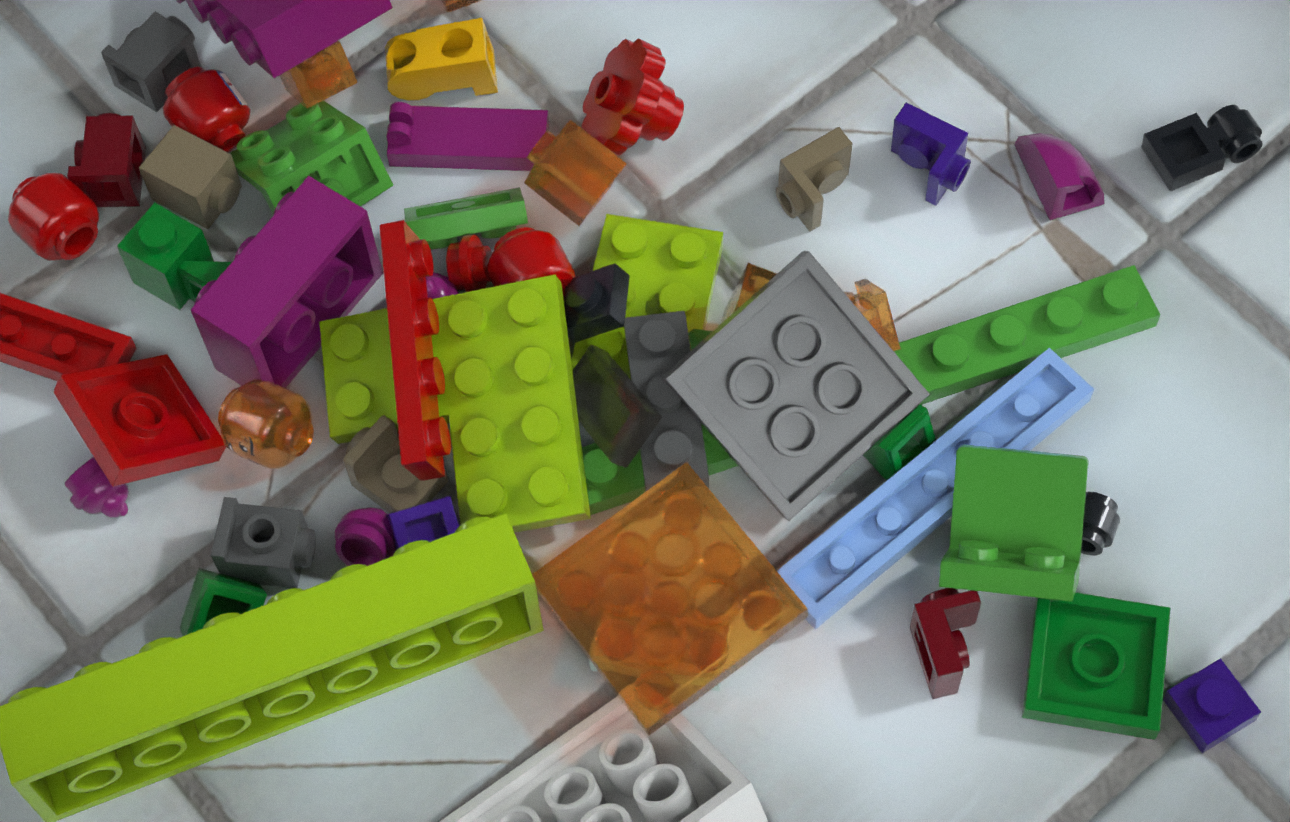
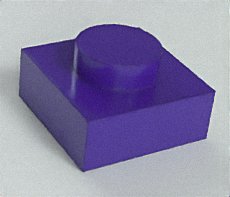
(423, 522)
(1211, 705)

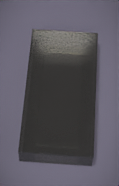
(612, 407)

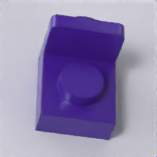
(931, 145)

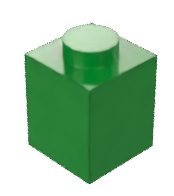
(158, 248)

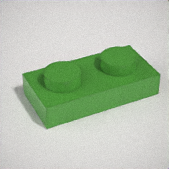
(487, 213)

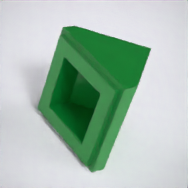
(902, 443)

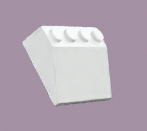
(620, 774)

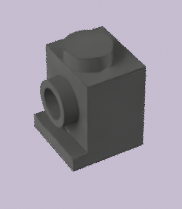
(152, 59)
(265, 563)

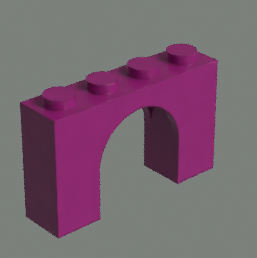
(284, 31)

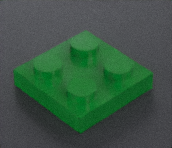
(1098, 664)

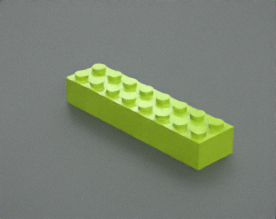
(268, 669)

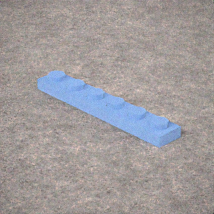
(921, 493)

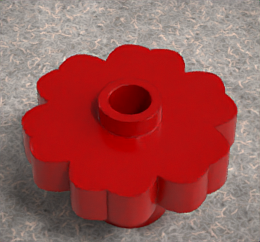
(630, 99)

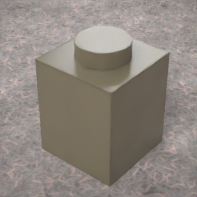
(191, 177)

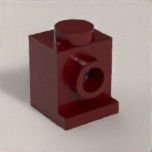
(109, 161)

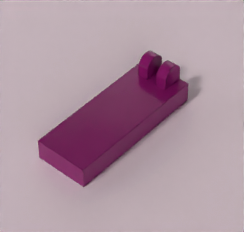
(463, 137)

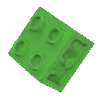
(312, 144)
(1016, 522)

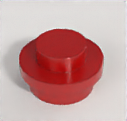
(468, 263)

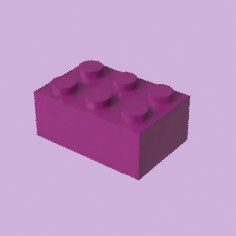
(297, 271)

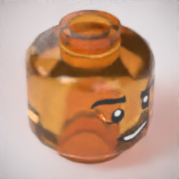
(264, 422)

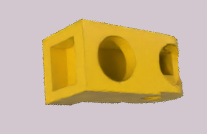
(441, 60)

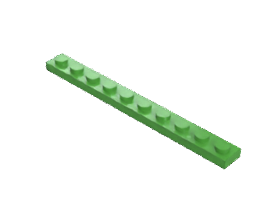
(955, 359)

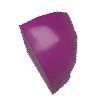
(1059, 175)

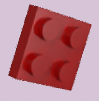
(139, 419)

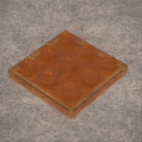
(668, 598)

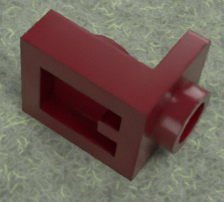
(940, 650)

